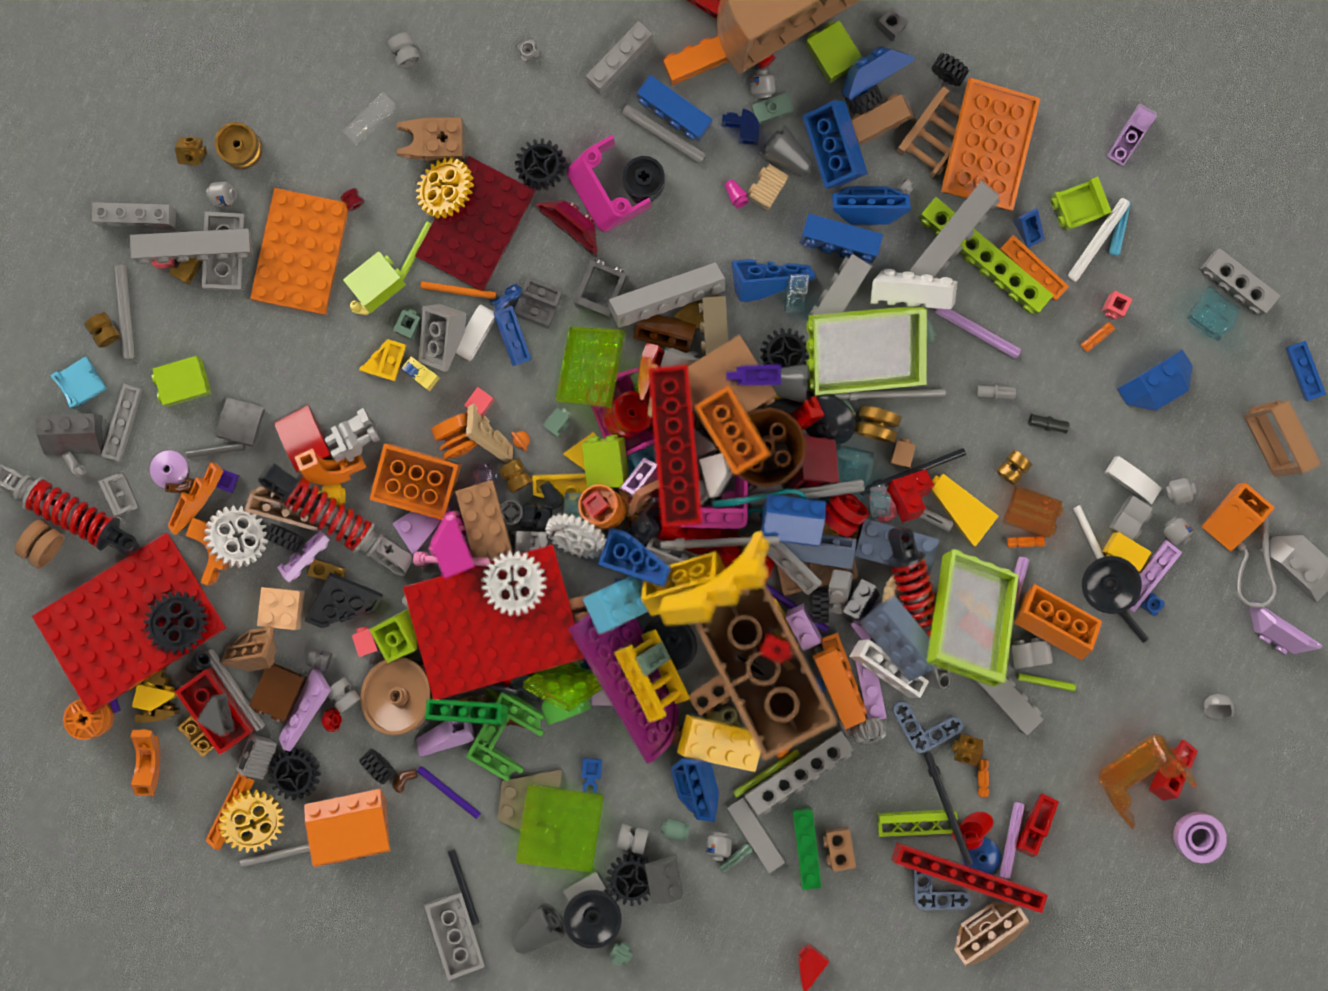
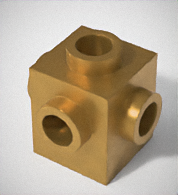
(190, 151)
(968, 749)

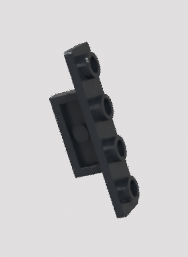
(645, 526)

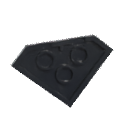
(341, 601)

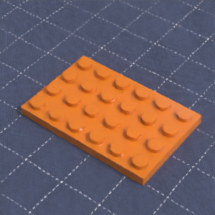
(990, 141)
(299, 251)

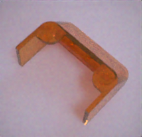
(1136, 765)

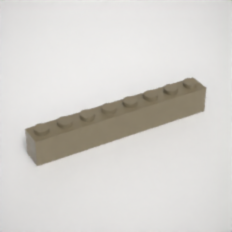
(713, 327)

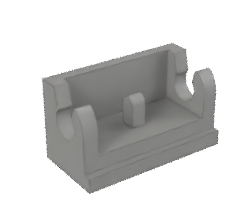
(118, 494)

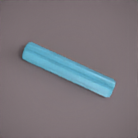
(1118, 234)

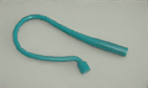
(738, 501)

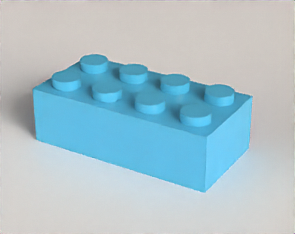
(616, 604)

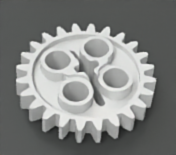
(575, 536)
(219, 541)
(496, 585)

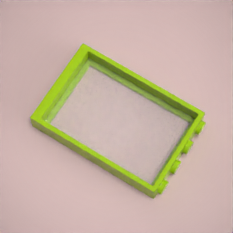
(867, 350)
(973, 618)

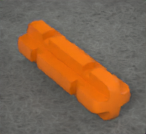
(1097, 337)
(1025, 542)
(983, 778)

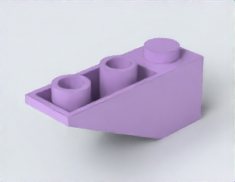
(1132, 134)
(444, 737)

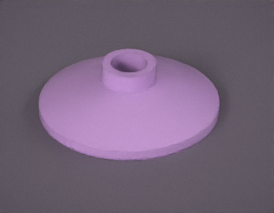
(177, 464)

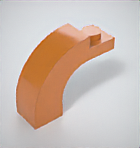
(327, 471)
(196, 531)
(147, 762)

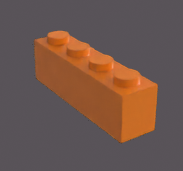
(694, 60)
(839, 687)

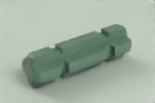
(735, 858)

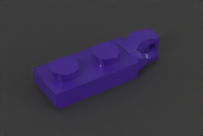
(756, 375)

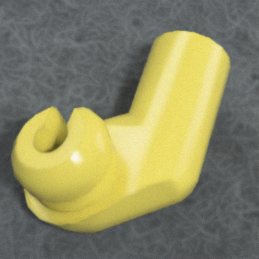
(358, 308)

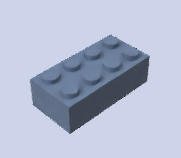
(875, 546)
(899, 637)

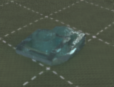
(795, 292)

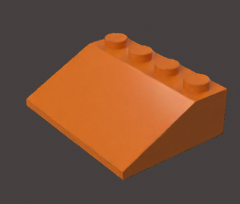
(415, 481)
(347, 827)

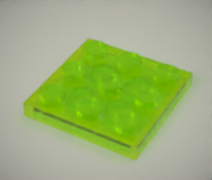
(564, 685)

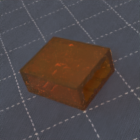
(1033, 512)

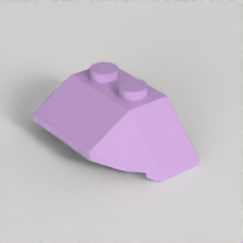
(1280, 633)

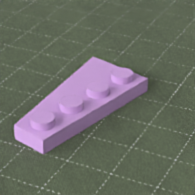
(306, 706)

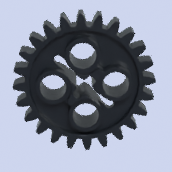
(187, 636)

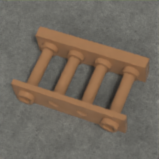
(920, 131)

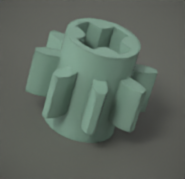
(620, 954)

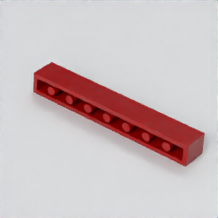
(969, 877)

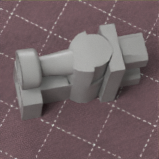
(352, 436)

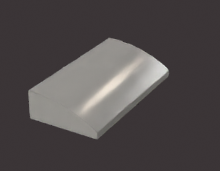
(222, 273)
(454, 936)

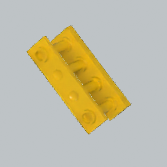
(641, 685)

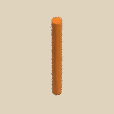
(458, 290)

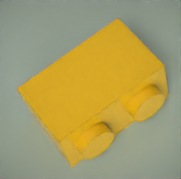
(1123, 547)

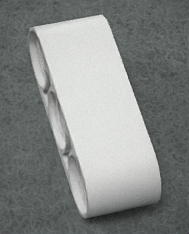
(475, 332)

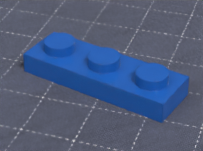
(512, 335)
(1305, 371)

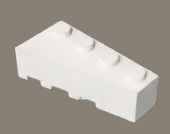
(913, 289)

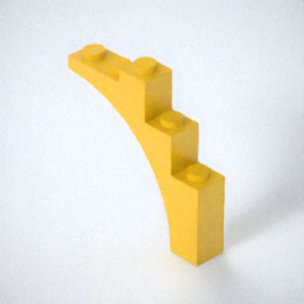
(724, 589)

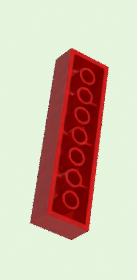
(675, 446)

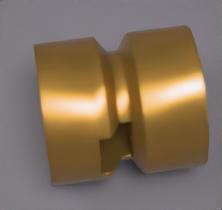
(101, 328)
(1019, 463)
(514, 474)

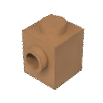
(902, 453)

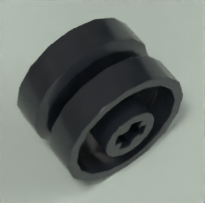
(641, 168)

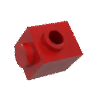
(776, 649)

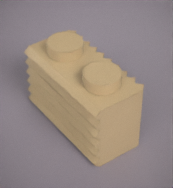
(768, 187)

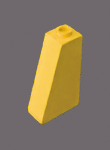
(967, 512)

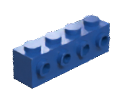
(674, 108)

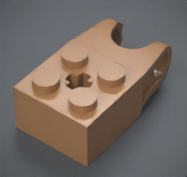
(428, 137)

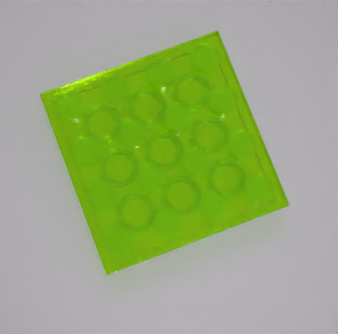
(590, 366)
(559, 828)

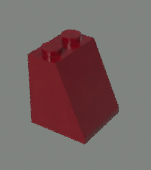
(819, 464)

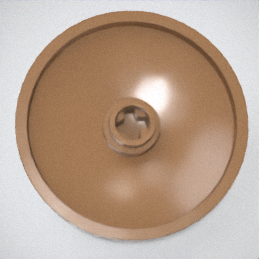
(395, 696)

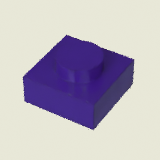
(228, 481)

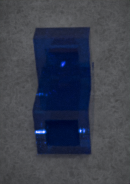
(747, 124)

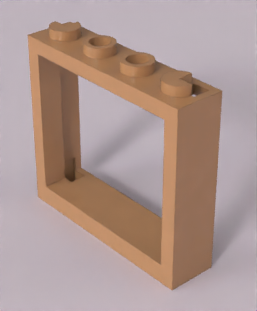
(1292, 432)

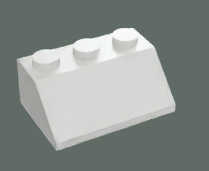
(716, 474)

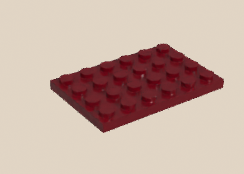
(477, 235)

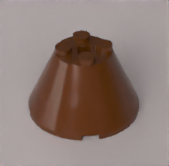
(787, 443)

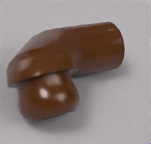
(179, 488)
(402, 777)

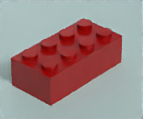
(195, 698)

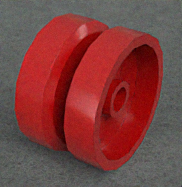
(627, 416)
(845, 513)

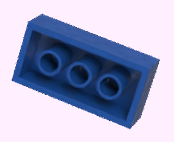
(835, 144)
(840, 238)

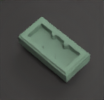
(772, 108)
(653, 658)

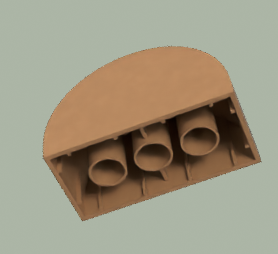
(760, 28)
(783, 703)

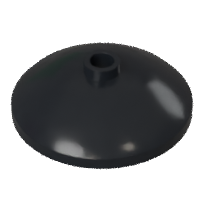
(837, 422)
(1118, 597)
(681, 650)
(595, 931)

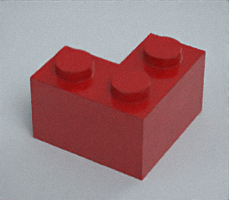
(907, 494)

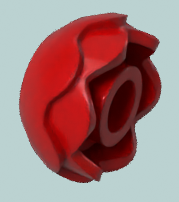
(331, 720)

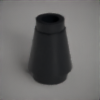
(552, 495)
(198, 662)

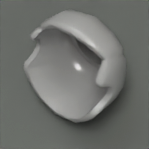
(1219, 706)

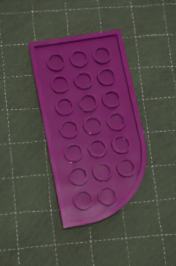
(599, 649)

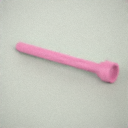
(422, 559)

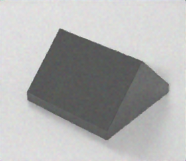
(217, 715)

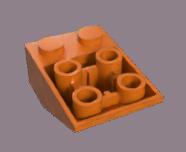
(1237, 516)

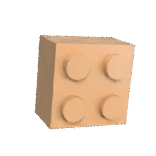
(280, 608)

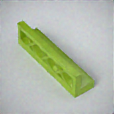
(913, 816)

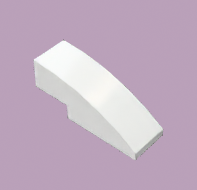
(1133, 479)

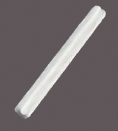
(1098, 239)

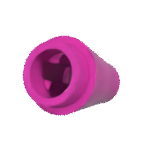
(736, 194)

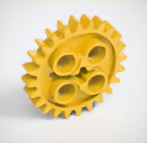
(444, 187)
(245, 806)

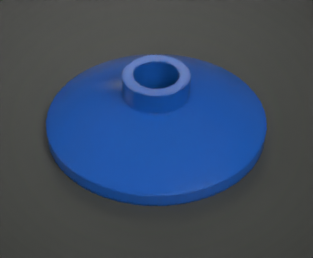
(992, 855)

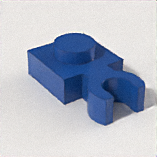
(591, 770)

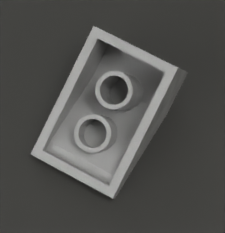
(440, 335)

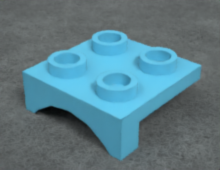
(79, 382)

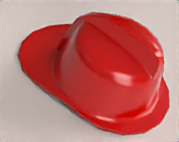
(975, 828)

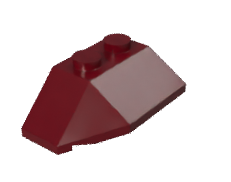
(572, 222)

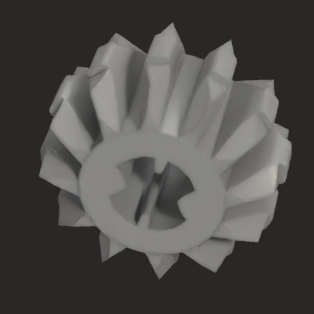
(869, 731)

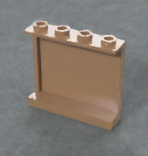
(709, 377)

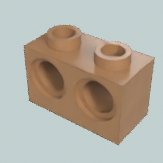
(707, 691)
(844, 847)

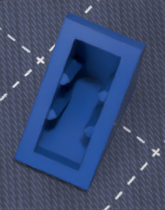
(1030, 228)

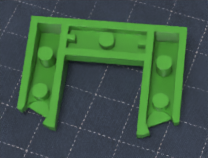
(483, 748)

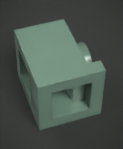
(401, 325)
(558, 421)

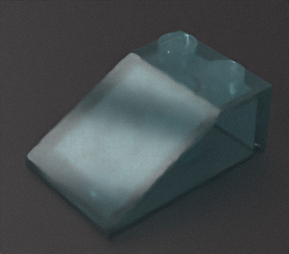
(853, 466)

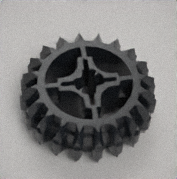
(534, 169)
(776, 355)
(295, 780)
(623, 877)

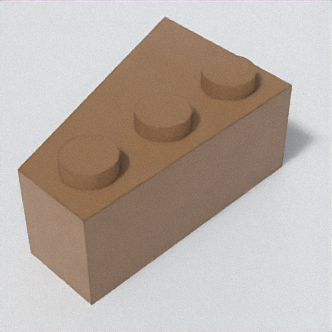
(882, 118)

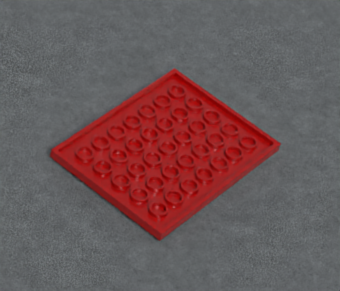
(101, 623)
(473, 644)

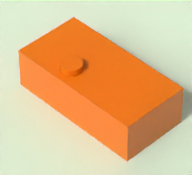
(733, 430)
(1058, 622)

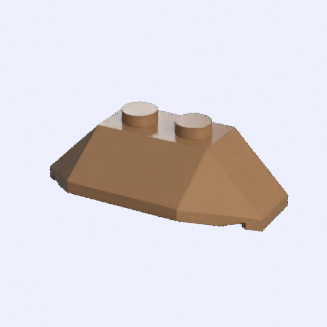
(266, 504)
(252, 650)
(989, 932)

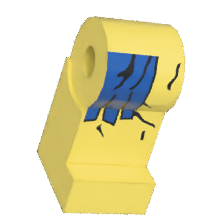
(420, 373)

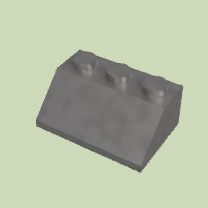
(70, 433)

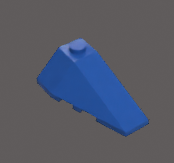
(759, 281)
(631, 557)

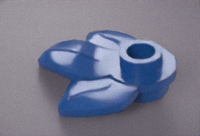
(511, 293)

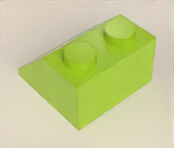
(395, 636)

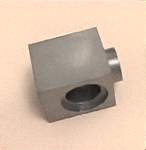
(891, 32)

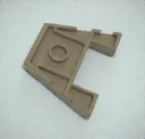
(514, 793)

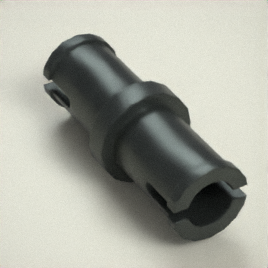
(1048, 423)

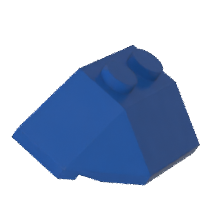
(873, 69)
(870, 205)
(1159, 384)
(697, 787)

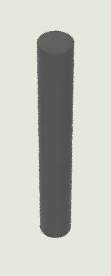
(214, 450)

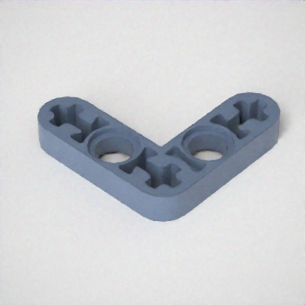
(927, 734)
(926, 891)

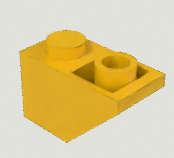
(151, 697)

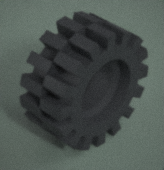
(950, 69)
(865, 100)
(283, 537)
(821, 605)
(377, 766)

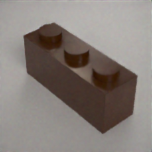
(665, 332)

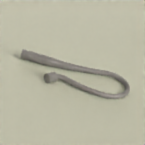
(1265, 546)

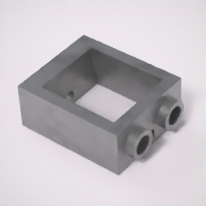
(592, 306)

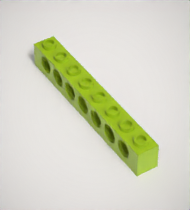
(1040, 295)

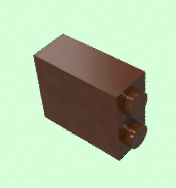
(277, 692)

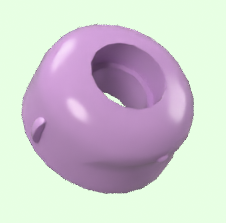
(1214, 840)

